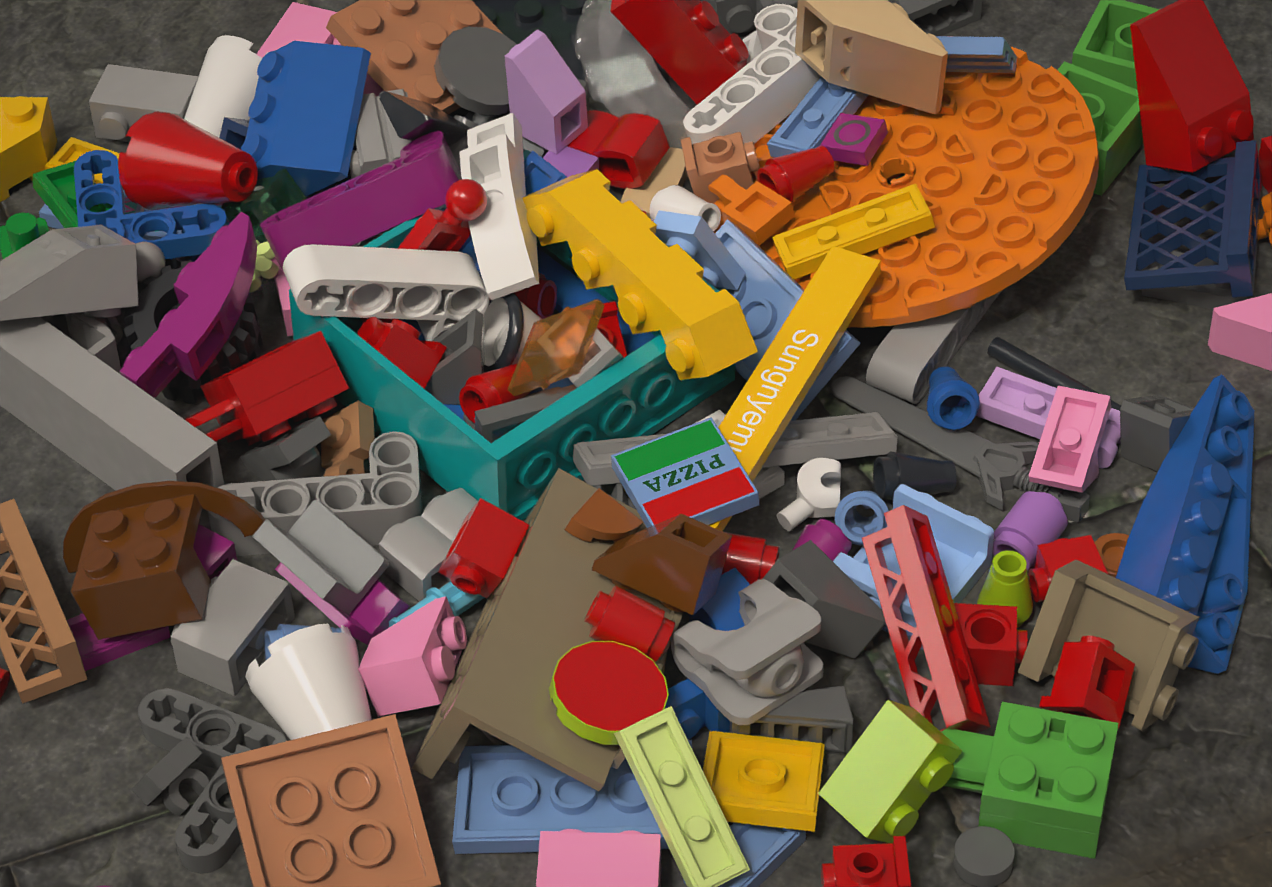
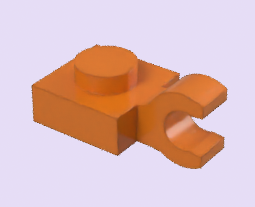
(754, 210)

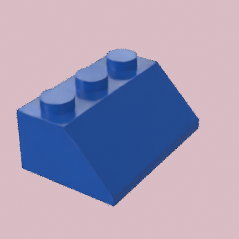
(307, 112)

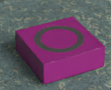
(855, 138)

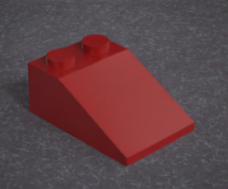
(1187, 88)

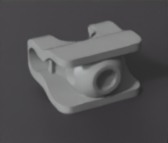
(757, 665)

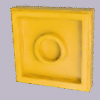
(765, 779)

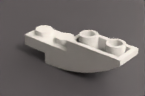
(501, 233)

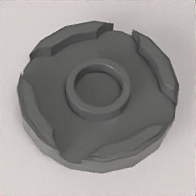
(474, 69)

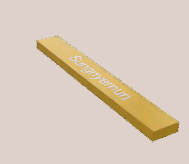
(796, 358)

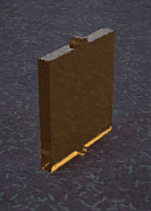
(556, 347)

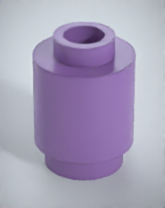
(1032, 521)

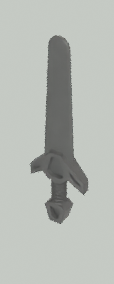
(996, 464)

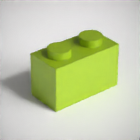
(891, 772)

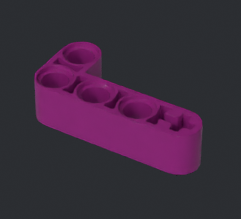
(368, 201)

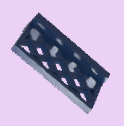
(1233, 220)

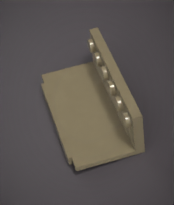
(520, 638)

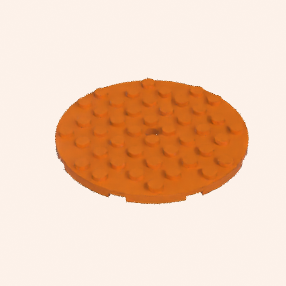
(1000, 172)

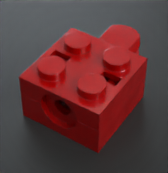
(266, 392)

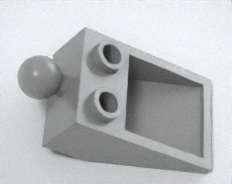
(76, 273)

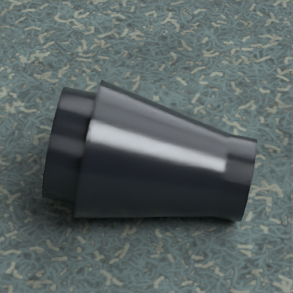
(916, 472)

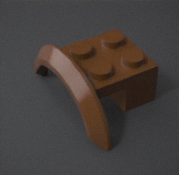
(139, 554)

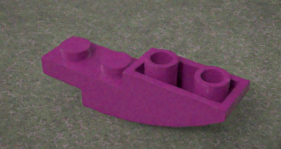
(210, 304)

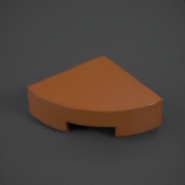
(603, 519)

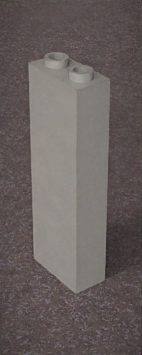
(98, 412)

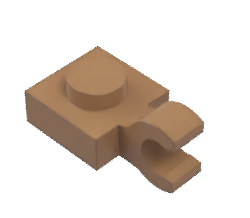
(349, 440)

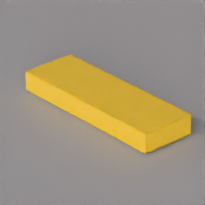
(855, 230)

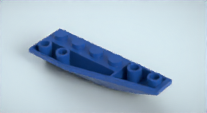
(1196, 523)

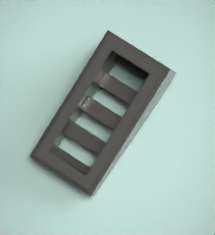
(811, 717)

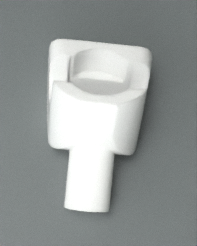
(816, 493)

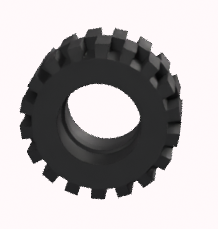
(157, 301)

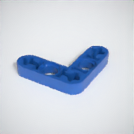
(136, 225)

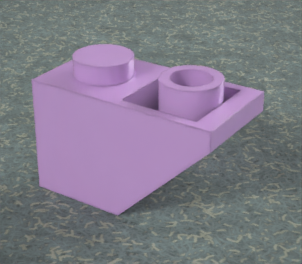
(544, 94)

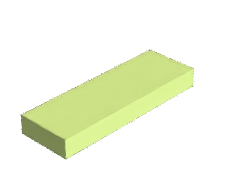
(681, 800)

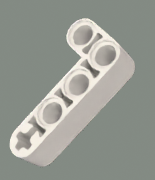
(762, 90)
(386, 284)

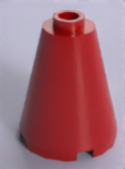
(182, 165)

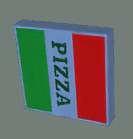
(686, 475)

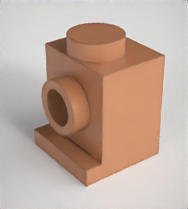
(719, 156)

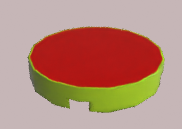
(606, 689)

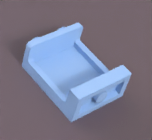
(962, 544)

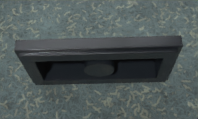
(416, 118)

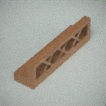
(46, 615)

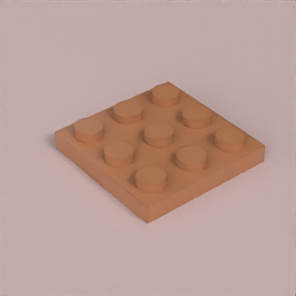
(406, 41)
(332, 811)

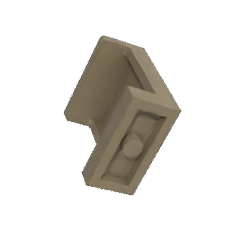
(1138, 624)

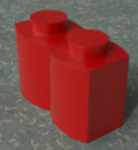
(626, 146)

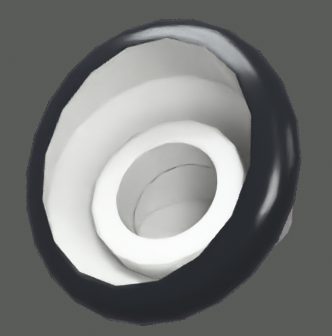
(506, 331)

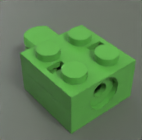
(1039, 776)

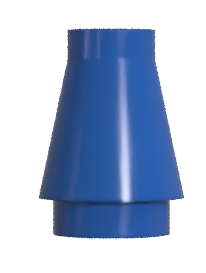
(951, 400)

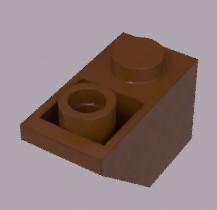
(669, 561)

